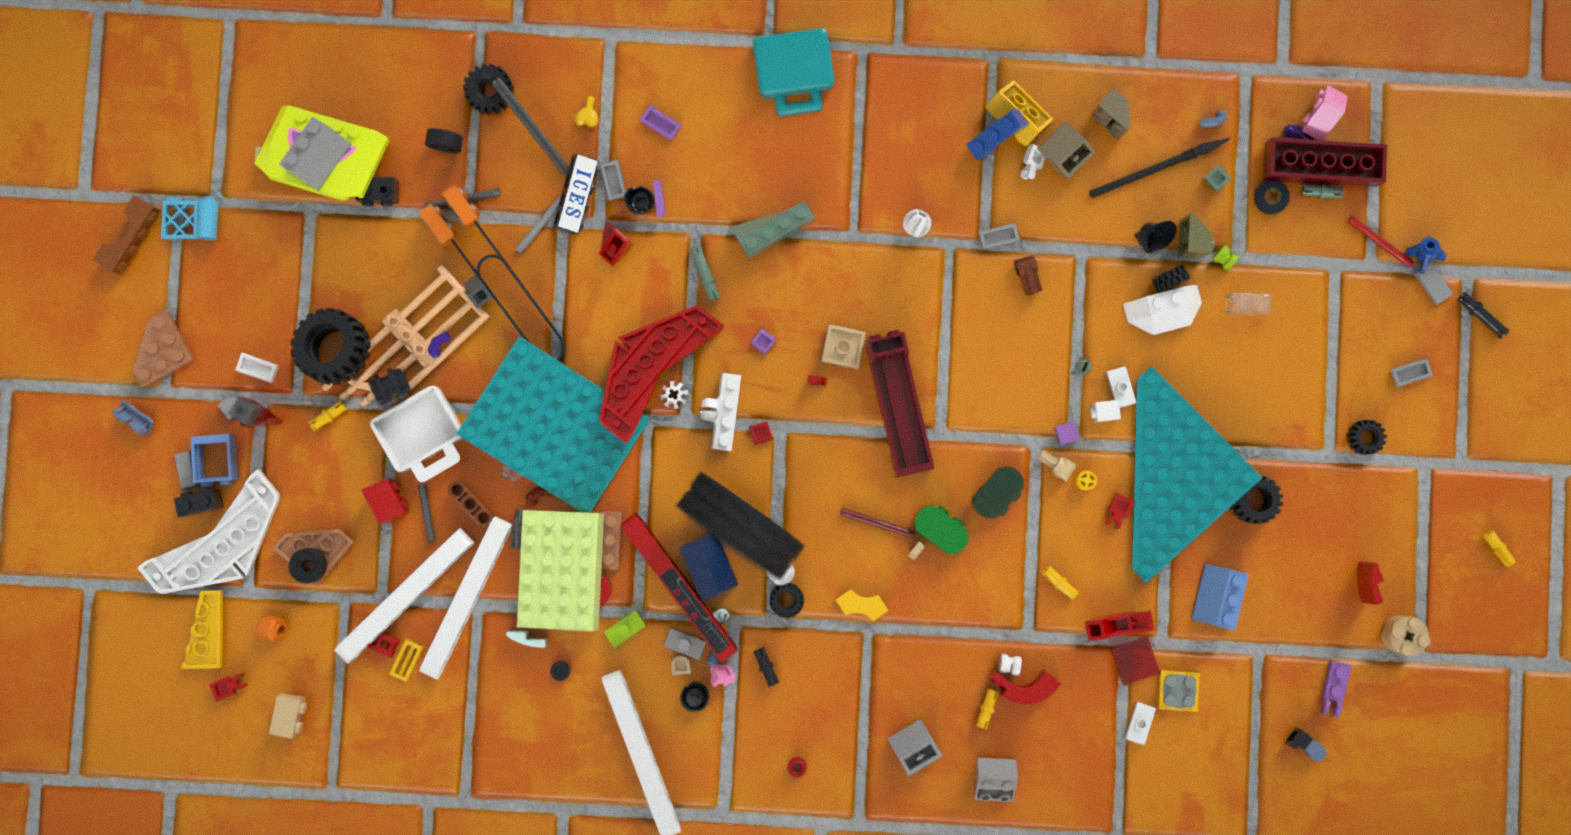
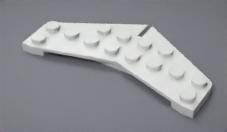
(232, 541)

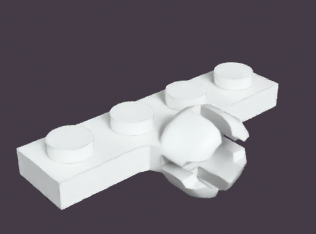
(723, 411)

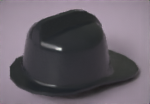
(1156, 235)

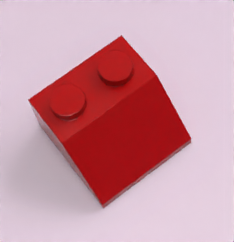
(386, 501)

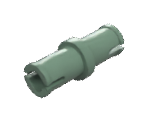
(1322, 191)

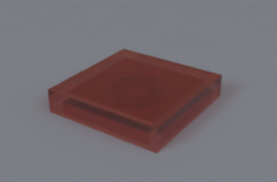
(1135, 660)

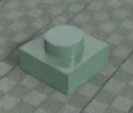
(1217, 178)

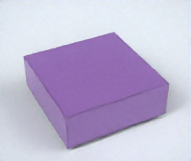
(763, 341)
(1066, 433)

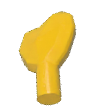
(587, 114)

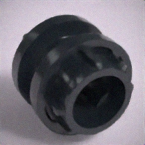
(389, 386)

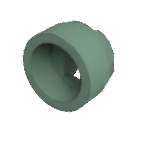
(1079, 365)

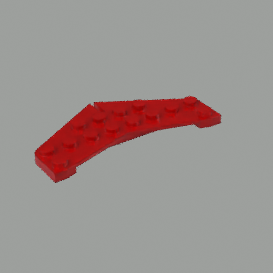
(652, 352)

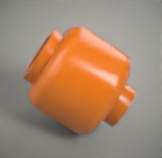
(271, 627)

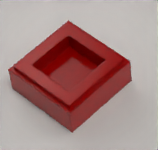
(761, 433)

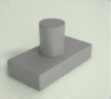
(685, 643)

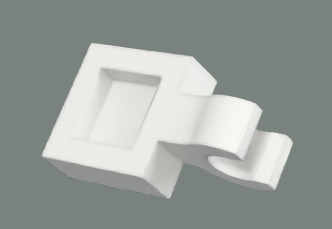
(1034, 162)

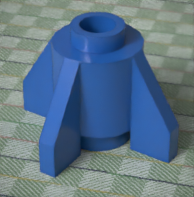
(1426, 252)

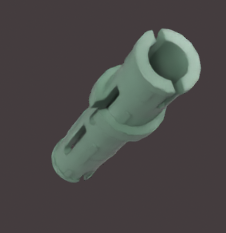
(708, 281)

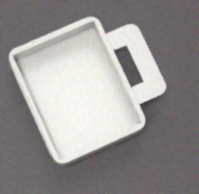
(419, 431)

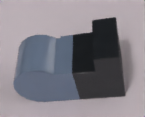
(1311, 747)

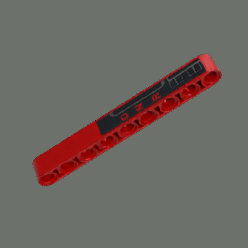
(679, 587)

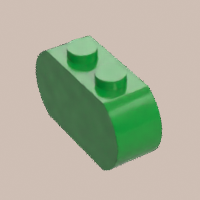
(941, 529)

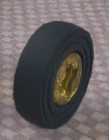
(1281, 197)

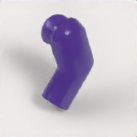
(436, 342)

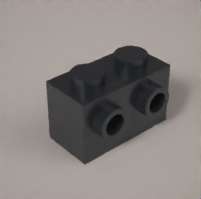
(381, 191)
(198, 503)

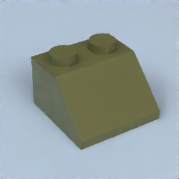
(1194, 238)

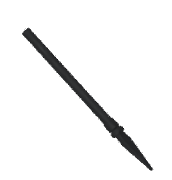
(1201, 149)

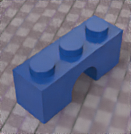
(998, 132)

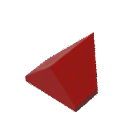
(613, 244)

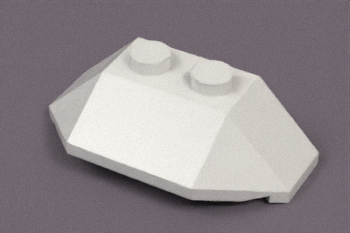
(1164, 310)

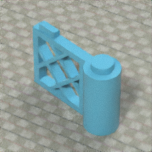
(204, 217)

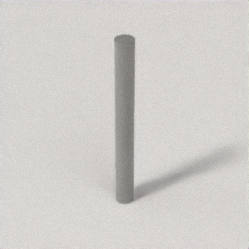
(538, 226)

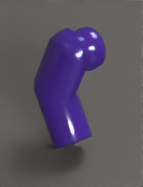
(1295, 131)

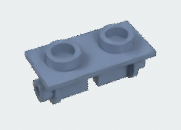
(139, 423)

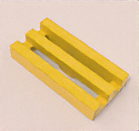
(413, 645)

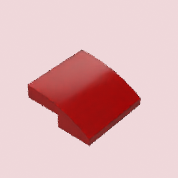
(1367, 579)

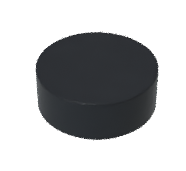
(560, 670)

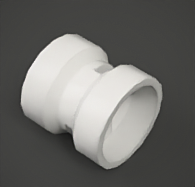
(1009, 664)

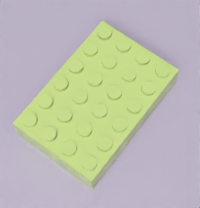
(560, 570)

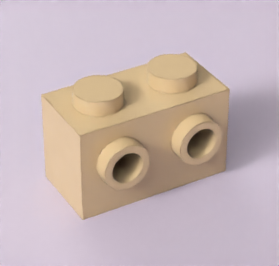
(288, 715)

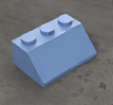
(1219, 596)

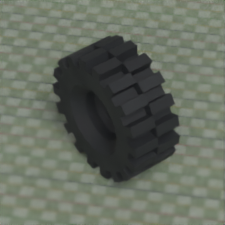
(474, 86)

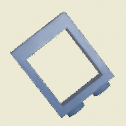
(198, 459)

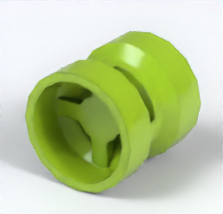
(1225, 257)

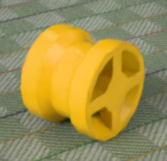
(1089, 481)

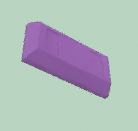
(660, 123)

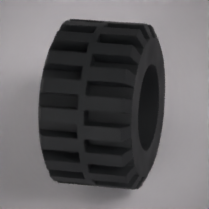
(1269, 507)

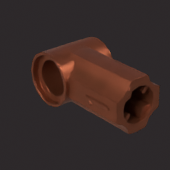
(1027, 270)

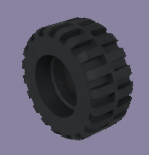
(314, 330)

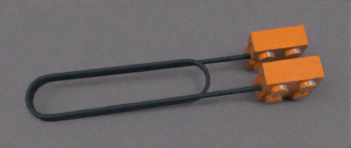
(468, 216)

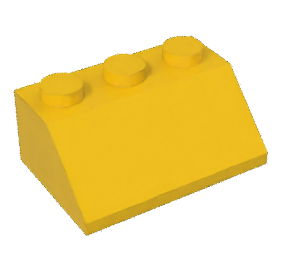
(1013, 98)

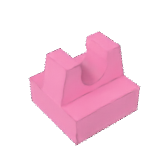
(721, 674)

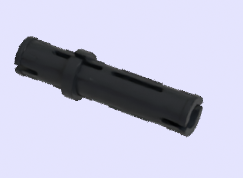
(1477, 309)

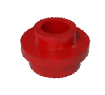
(797, 773)

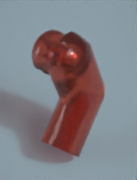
(534, 494)

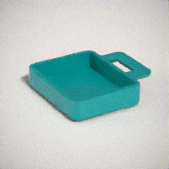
(793, 66)

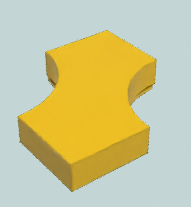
(853, 603)

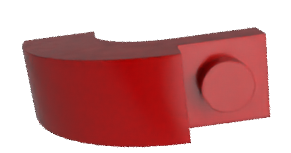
(1119, 624)

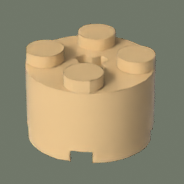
(1415, 638)

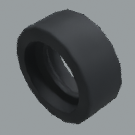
(443, 140)

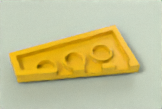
(206, 638)

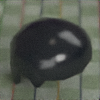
(639, 200)
(694, 697)

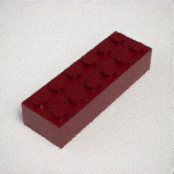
(1325, 162)

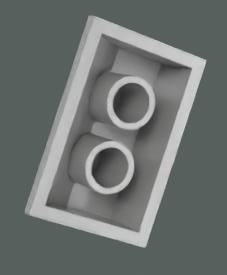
(315, 154)

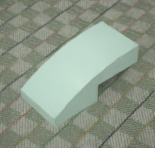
(522, 637)

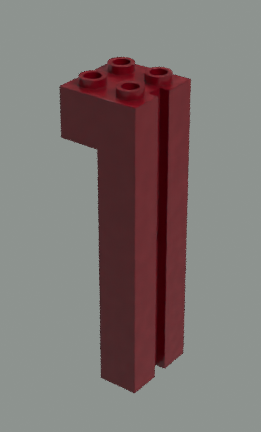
(899, 403)

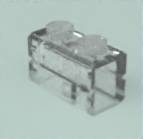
(1248, 304)

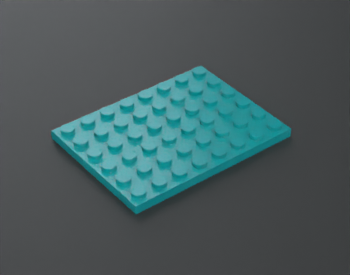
(548, 426)

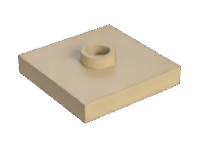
(843, 346)

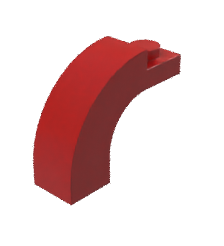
(1032, 693)

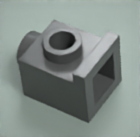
(477, 291)

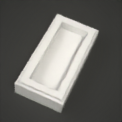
(257, 368)

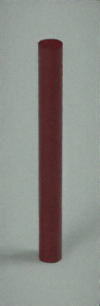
(878, 523)

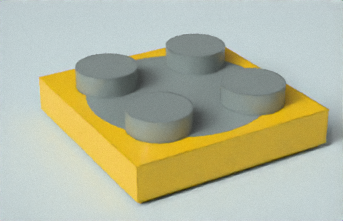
(1178, 690)

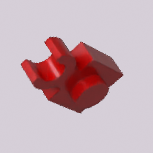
(1120, 508)
(226, 687)

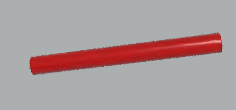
(1380, 241)

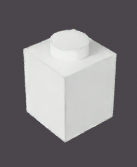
(1105, 411)

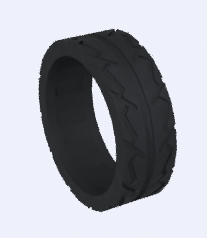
(740, 526)

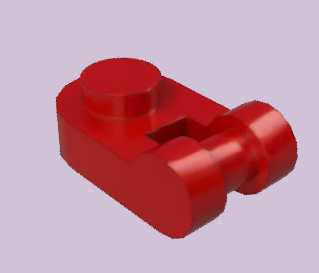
(376, 645)

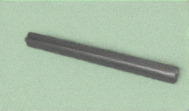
(530, 125)

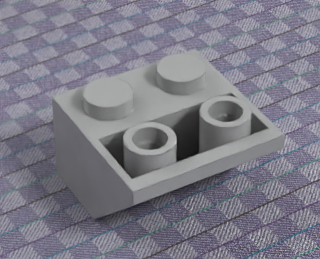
(914, 747)
(995, 779)

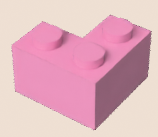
(1327, 111)

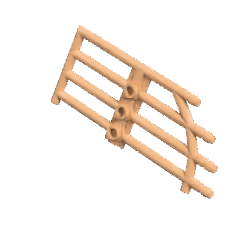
(413, 341)

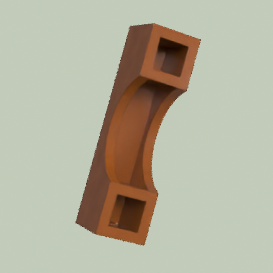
(140, 218)

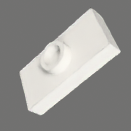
(1121, 386)
(1140, 723)

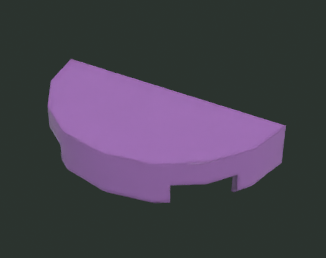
(659, 199)

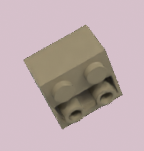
(1113, 114)
(1066, 150)

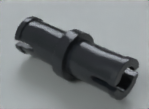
(766, 667)

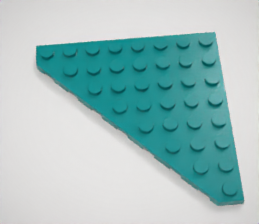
(1181, 475)

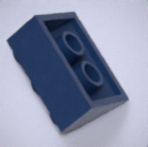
(708, 566)

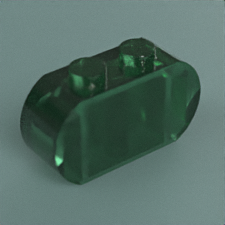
(998, 492)

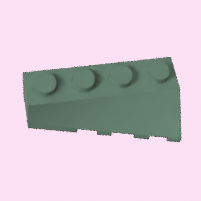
(767, 231)

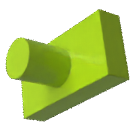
(625, 628)

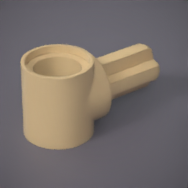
(1061, 467)

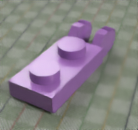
(1335, 687)

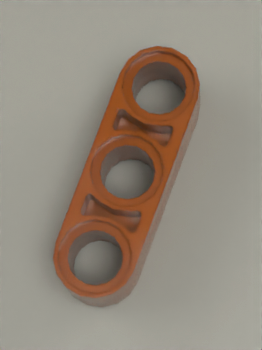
(463, 498)

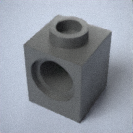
(245, 411)

